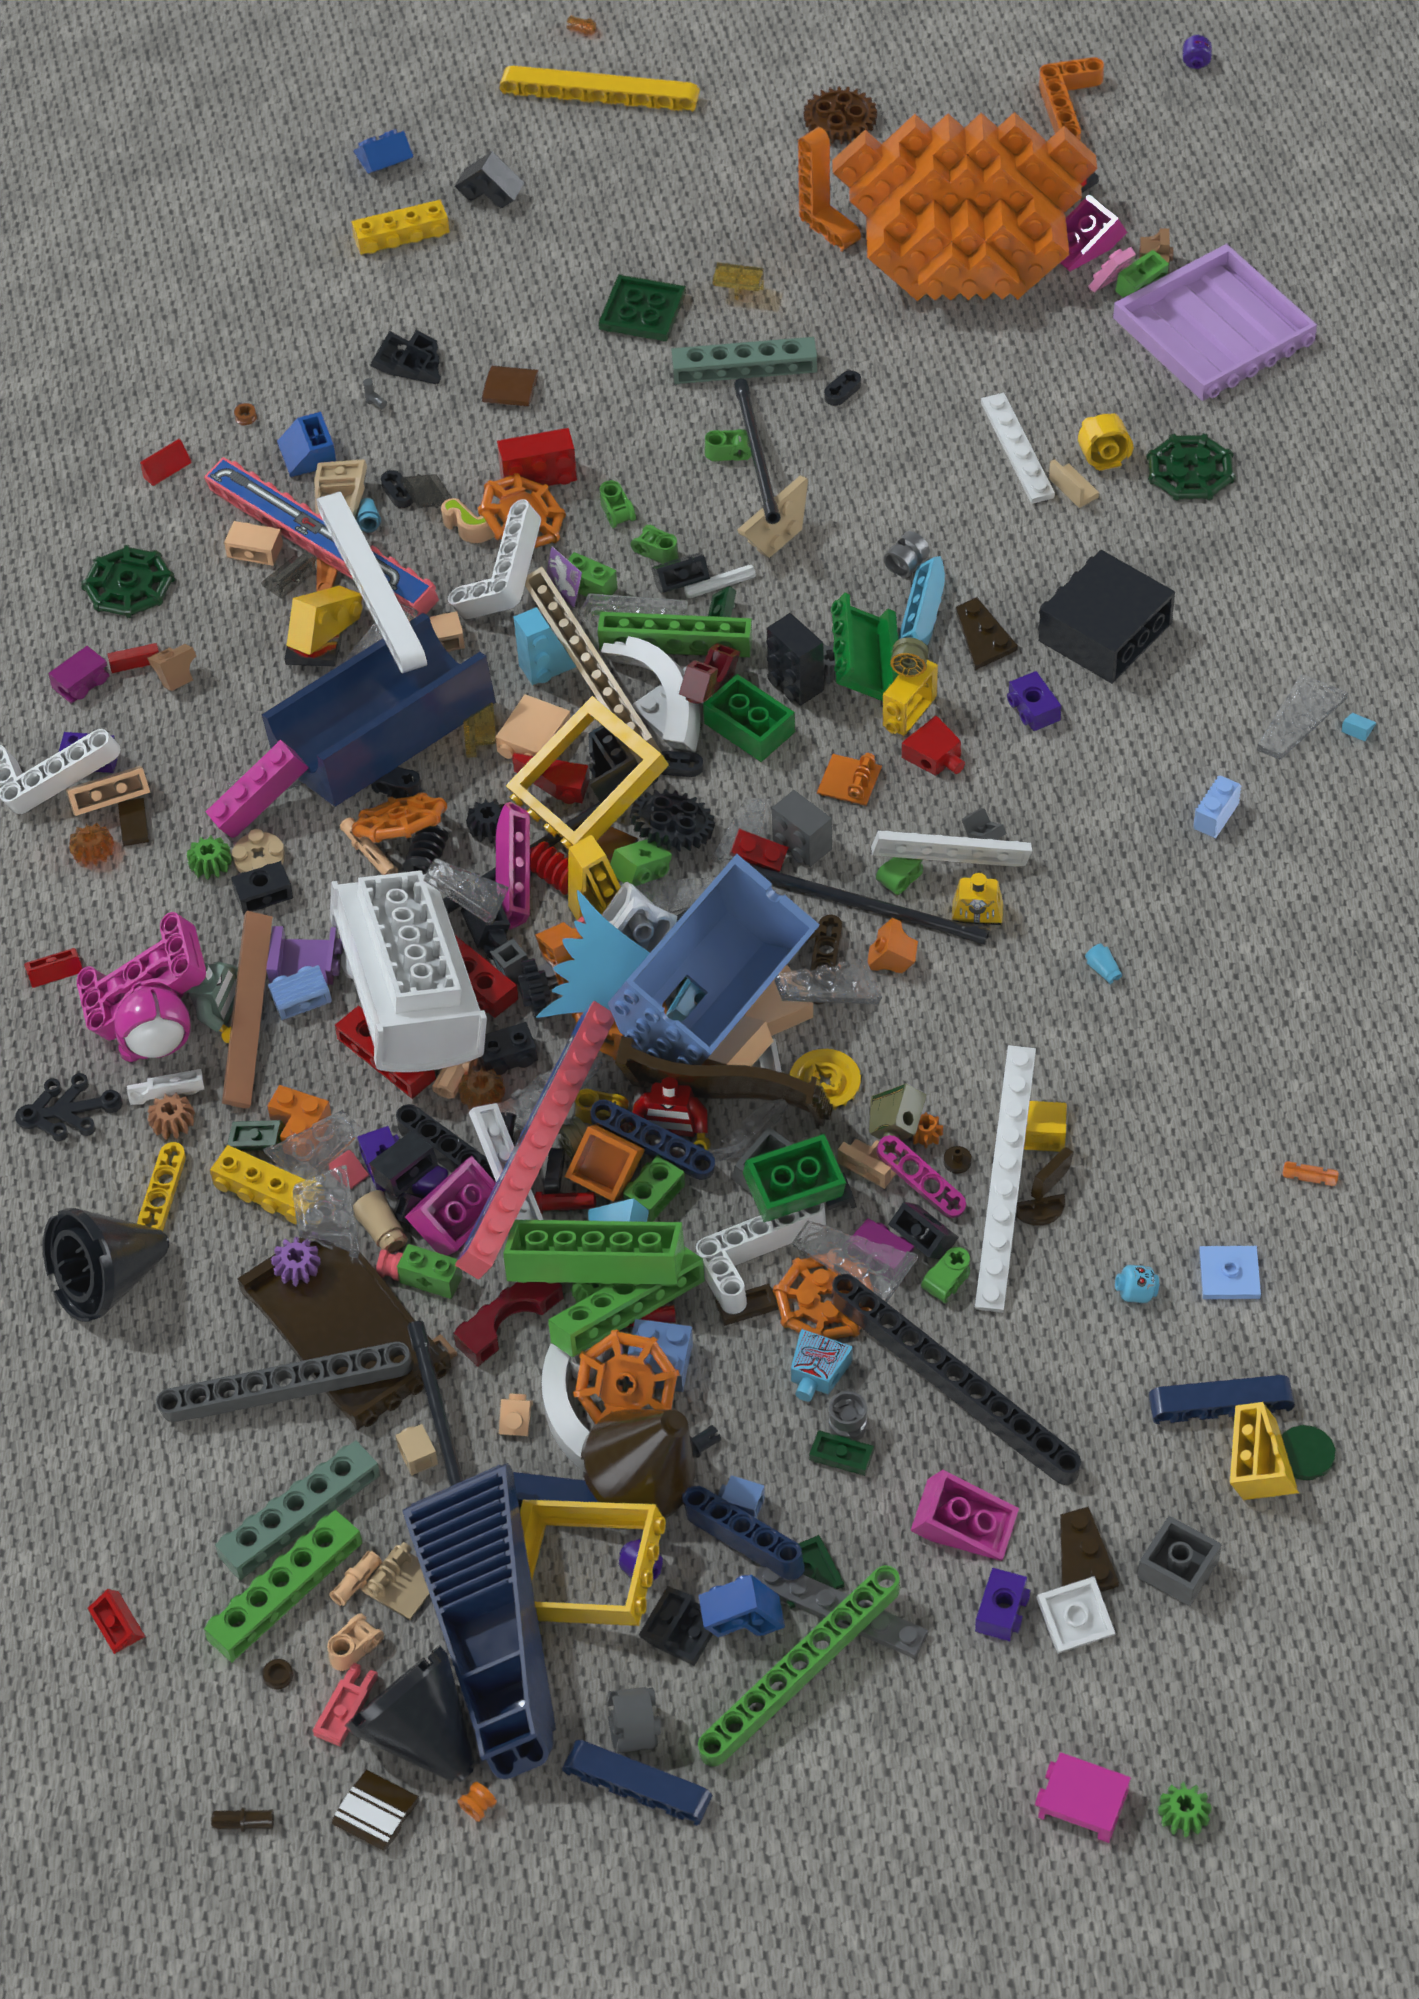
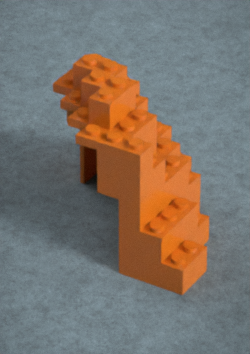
(965, 204)

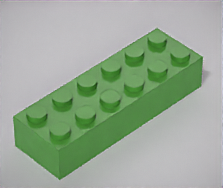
(594, 1252)

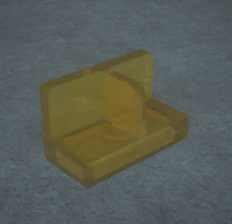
(738, 277)
(479, 729)

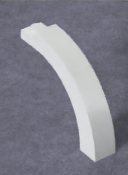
(682, 716)
(560, 1416)

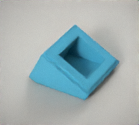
(1357, 726)

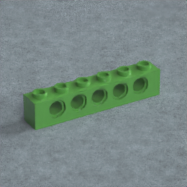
(677, 632)
(618, 1307)
(279, 1600)

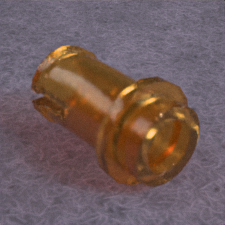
(581, 25)

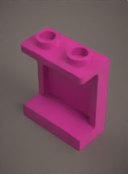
(1083, 1795)

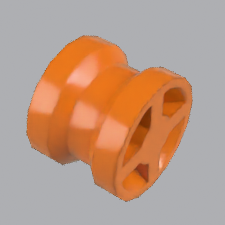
(477, 1801)

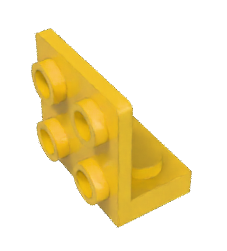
(1046, 1126)

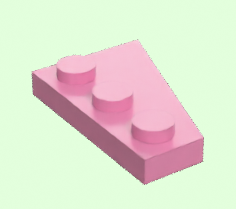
(1109, 273)

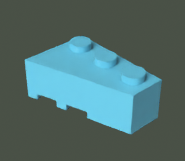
(539, 648)

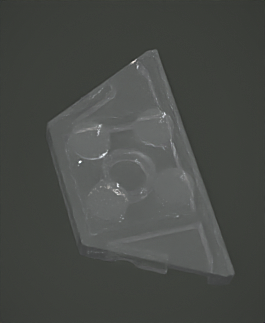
(326, 1210)

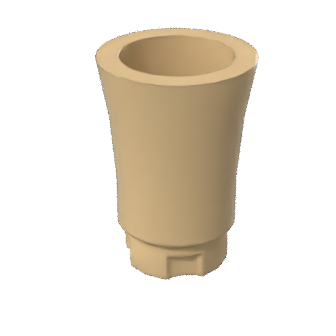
(379, 1221)

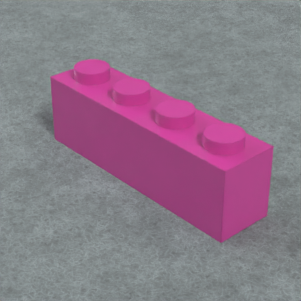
(257, 789)

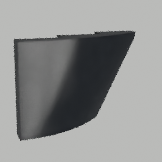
(416, 362)

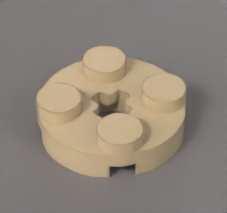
(254, 842)

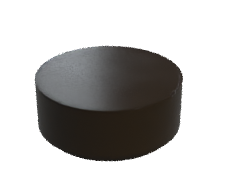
(277, 1674)

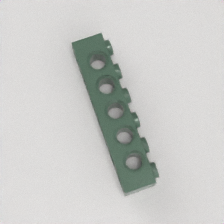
(744, 360)
(292, 1524)

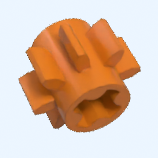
(928, 1130)

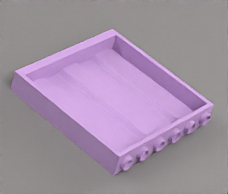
(1215, 322)

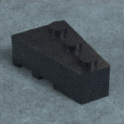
(609, 762)

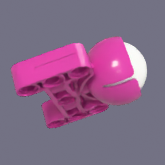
(139, 997)

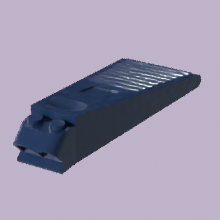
(485, 1604)

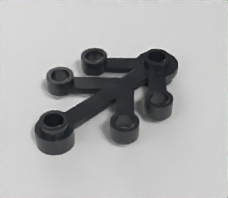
(65, 1108)

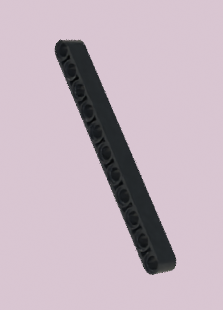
(960, 1390)

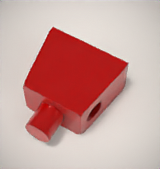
(933, 748)

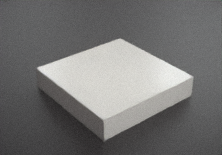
(1075, 1615)

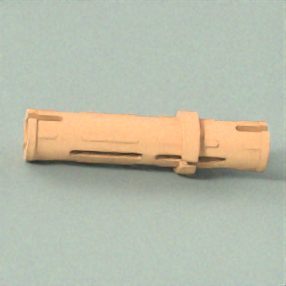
(369, 849)

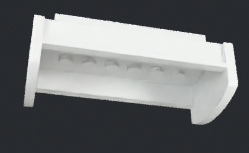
(408, 972)

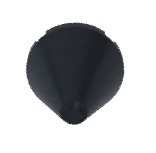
(97, 1259)
(420, 1719)

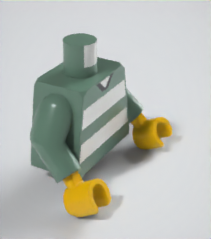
(215, 997)

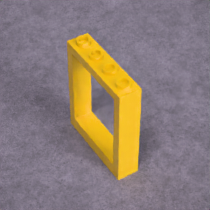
(616, 803)
(539, 1513)

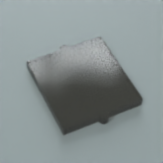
(426, 490)

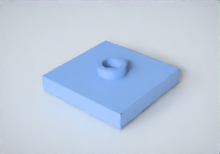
(1229, 1272)

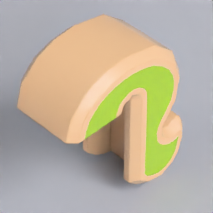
(470, 527)

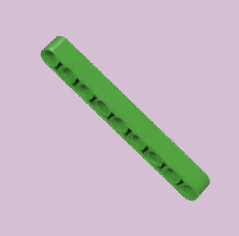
(797, 1679)

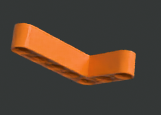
(1057, 79)
(815, 192)

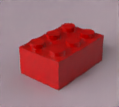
(539, 457)

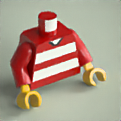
(675, 1110)

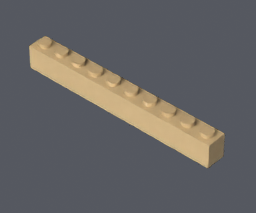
(584, 653)

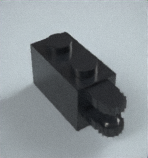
(485, 935)

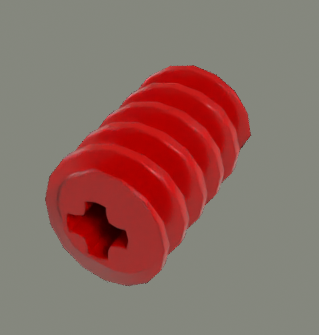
(550, 866)

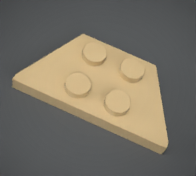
(772, 537)

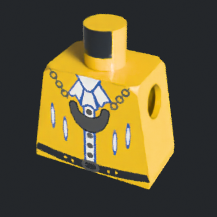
(978, 901)

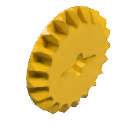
(830, 1063)

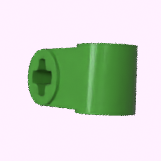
(725, 445)
(615, 503)
(657, 545)
(899, 873)
(947, 1274)

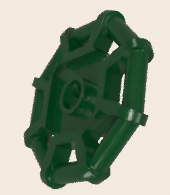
(1199, 457)
(130, 591)

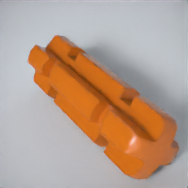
(1310, 1173)

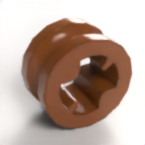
(245, 408)

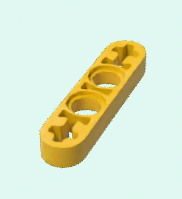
(161, 1190)

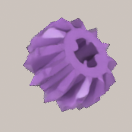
(287, 1266)

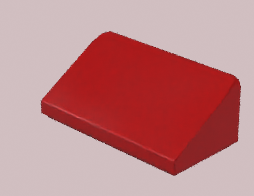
(165, 462)
(131, 658)
(53, 967)
(115, 1620)

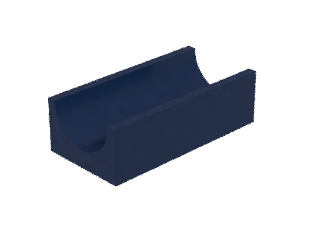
(373, 717)

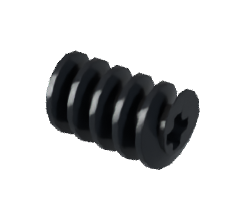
(425, 847)

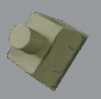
(896, 1113)

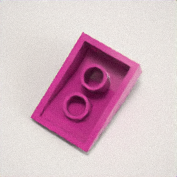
(1090, 233)
(453, 1207)
(964, 1516)

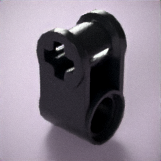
(397, 782)

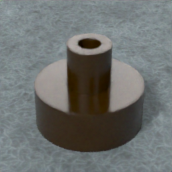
(957, 1159)

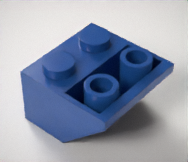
(385, 152)
(306, 444)

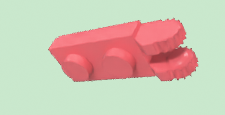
(343, 1705)

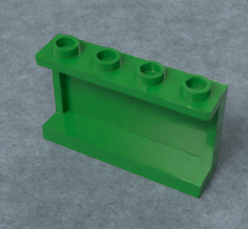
(863, 648)

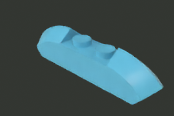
(924, 601)

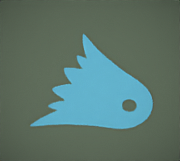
(599, 965)

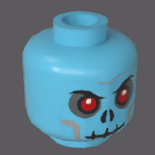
(1137, 1283)

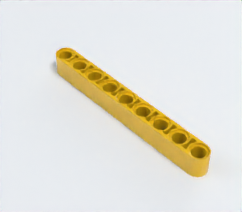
(600, 87)

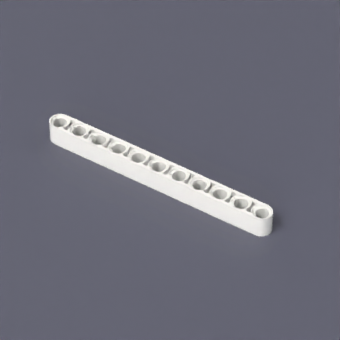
(371, 582)

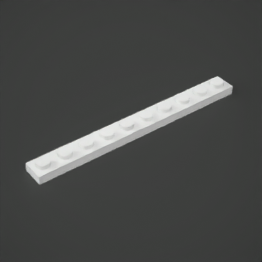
(1005, 1179)

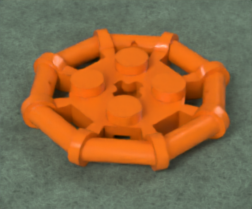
(510, 496)
(399, 817)
(809, 1301)
(620, 1366)

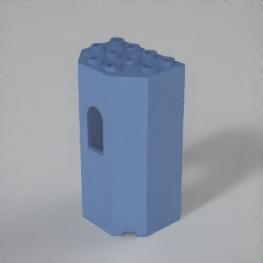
(729, 948)

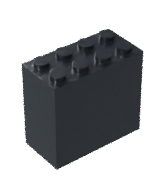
(1106, 616)

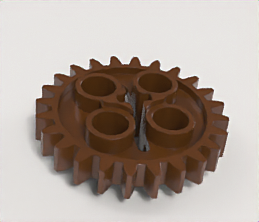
(840, 113)

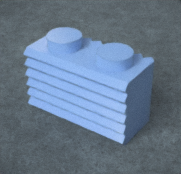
(1217, 806)
(299, 992)

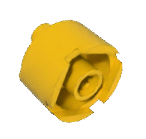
(1108, 437)

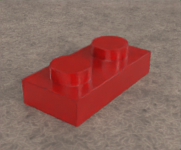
(759, 850)

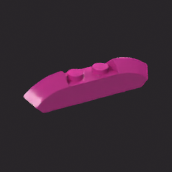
(514, 862)

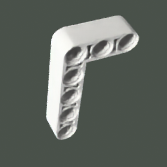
(510, 570)
(56, 773)
(744, 1242)

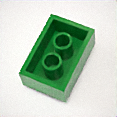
(749, 718)
(794, 1178)

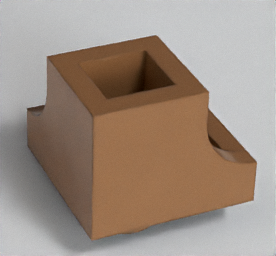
(1158, 243)
(173, 666)

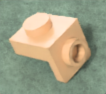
(515, 1415)

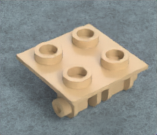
(399, 1582)

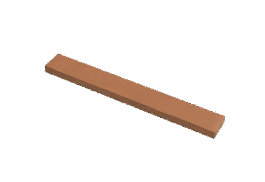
(247, 1010)

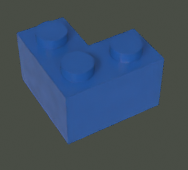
(741, 1605)

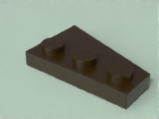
(983, 634)
(1083, 1551)

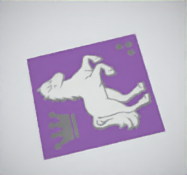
(564, 576)

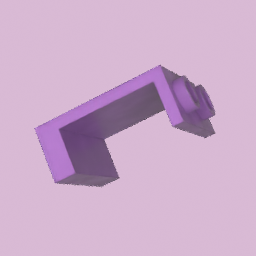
(291, 955)

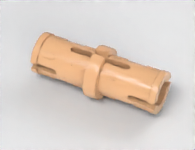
(355, 1578)

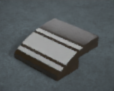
(375, 1810)

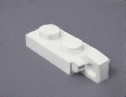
(183, 1082)

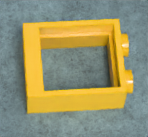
(908, 699)

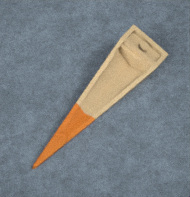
(331, 478)

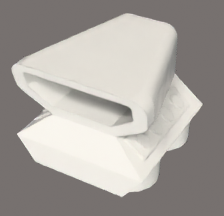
(638, 917)

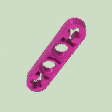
(924, 1173)

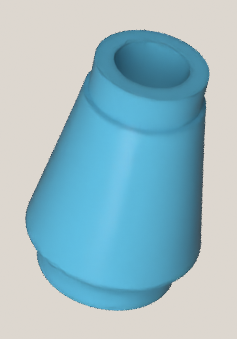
(368, 516)
(1102, 961)

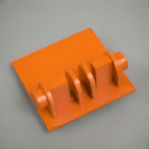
(850, 778)

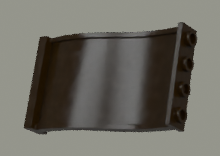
(725, 1081)
(338, 1313)

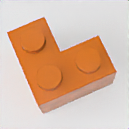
(552, 946)
(296, 1110)

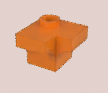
(892, 948)

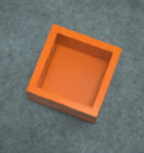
(604, 1162)

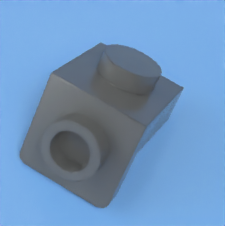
(980, 827)

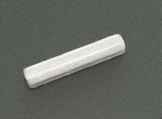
(720, 581)

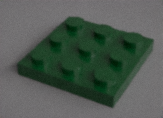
(642, 307)

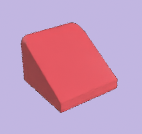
(355, 1170)

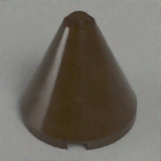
(640, 1458)

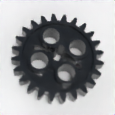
(672, 820)

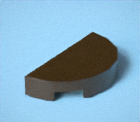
(1041, 1212)

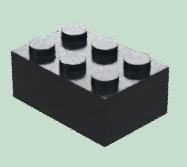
(795, 659)

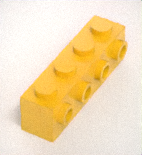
(400, 227)
(256, 1181)

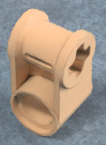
(357, 1638)

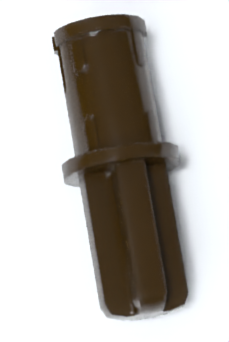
(243, 1819)

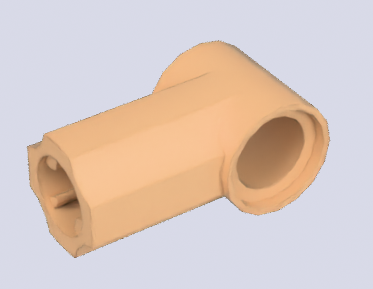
(449, 1078)

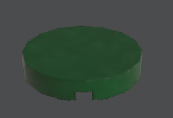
(1308, 1451)

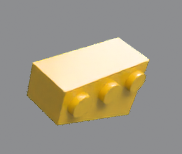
(1259, 1455)

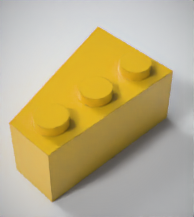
(321, 617)
(591, 875)

